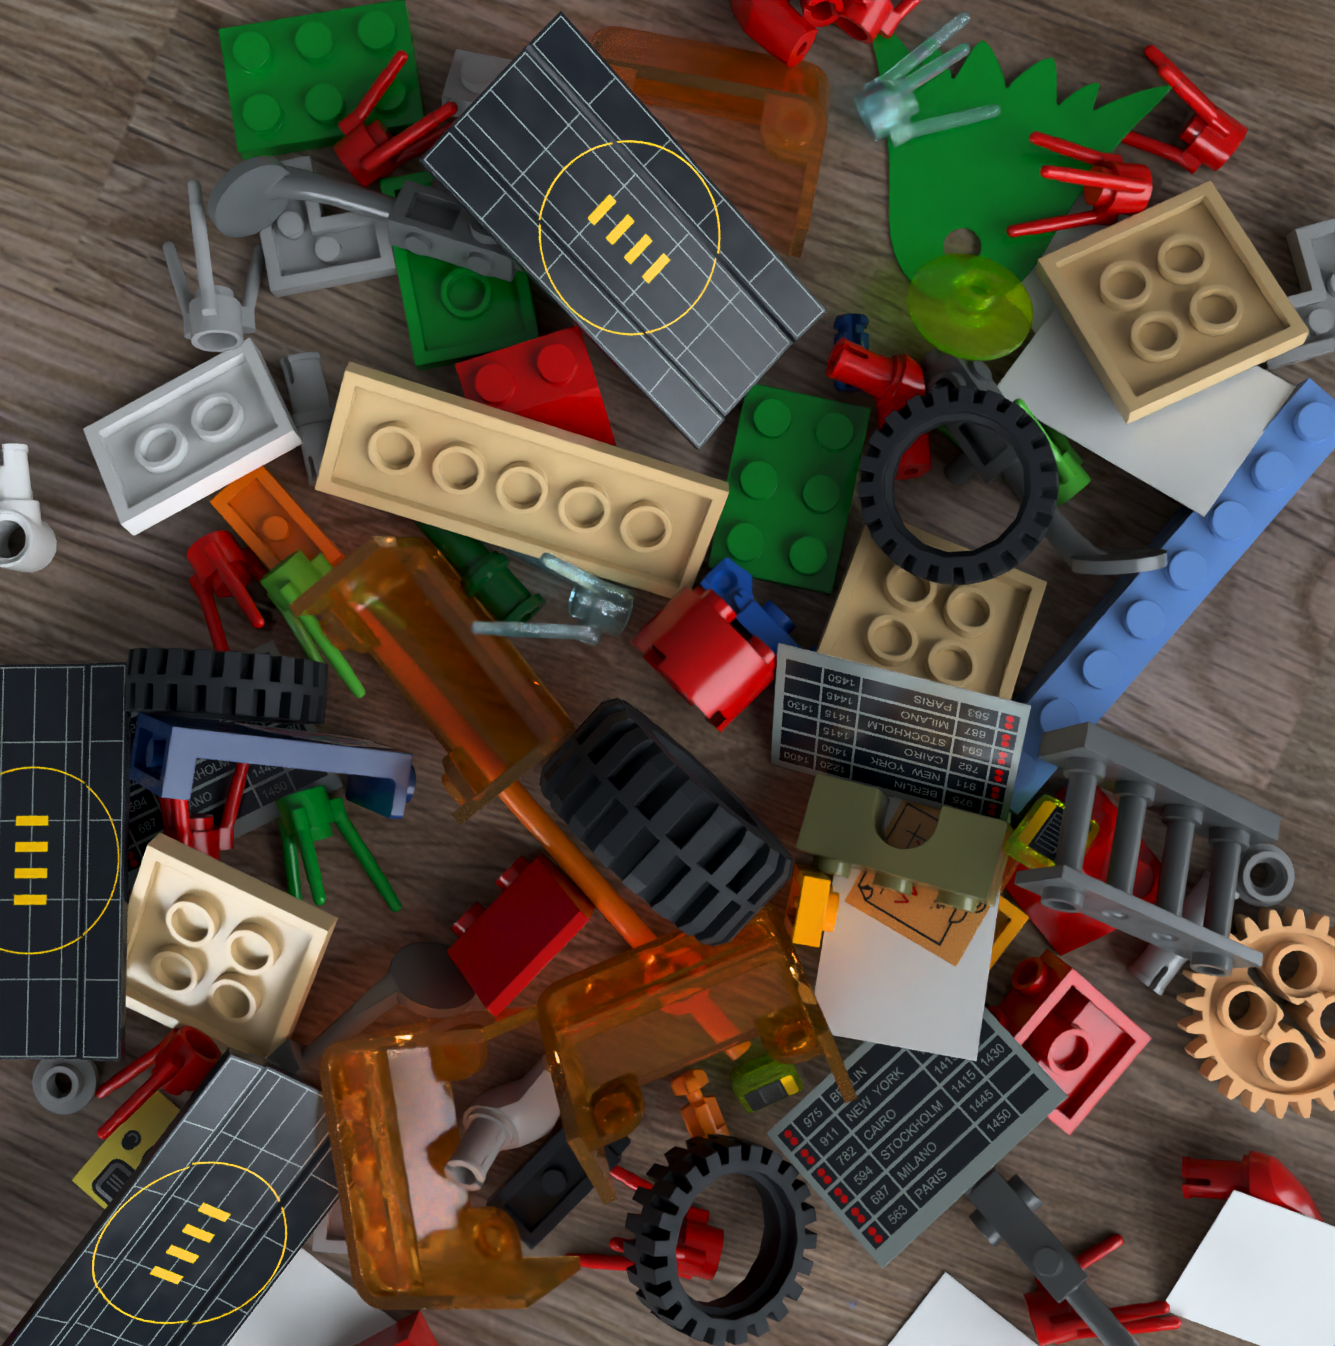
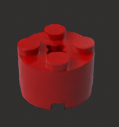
(705, 655)

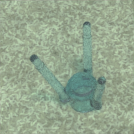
(890, 99)
(593, 601)

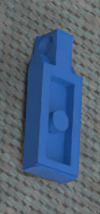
(735, 588)

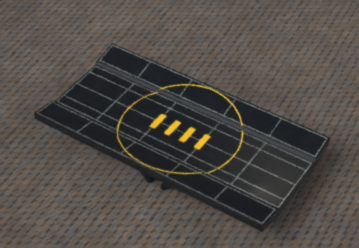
(622, 230)
(63, 861)
(199, 1219)

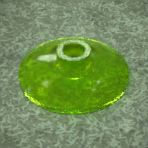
(969, 307)

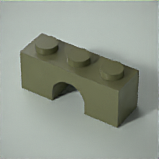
(959, 860)

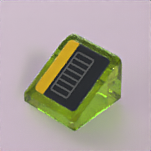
(1037, 835)
(764, 1082)

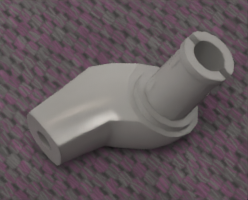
(503, 1120)

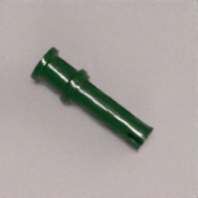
(485, 575)

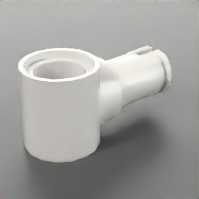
(20, 510)

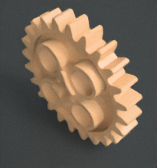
(1242, 1048)

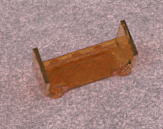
(735, 86)
(467, 687)
(665, 1011)
(390, 1137)

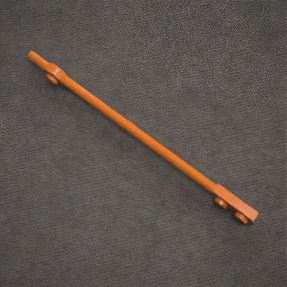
(278, 526)

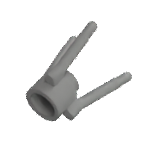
(214, 316)

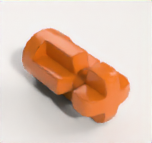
(701, 1112)

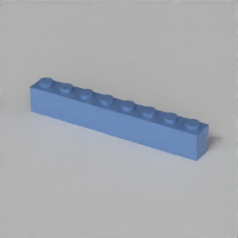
(1152, 605)

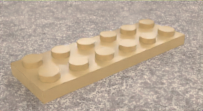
(518, 482)

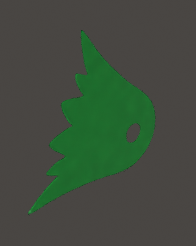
(989, 169)

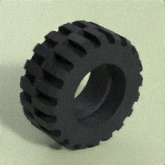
(664, 823)

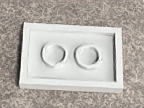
(191, 437)

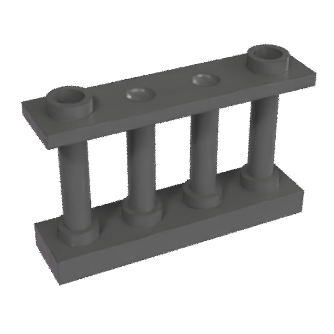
(1186, 806)

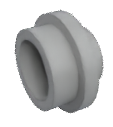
(1279, 877)
(84, 1084)

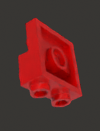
(1069, 1033)

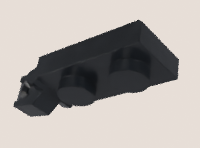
(548, 1186)

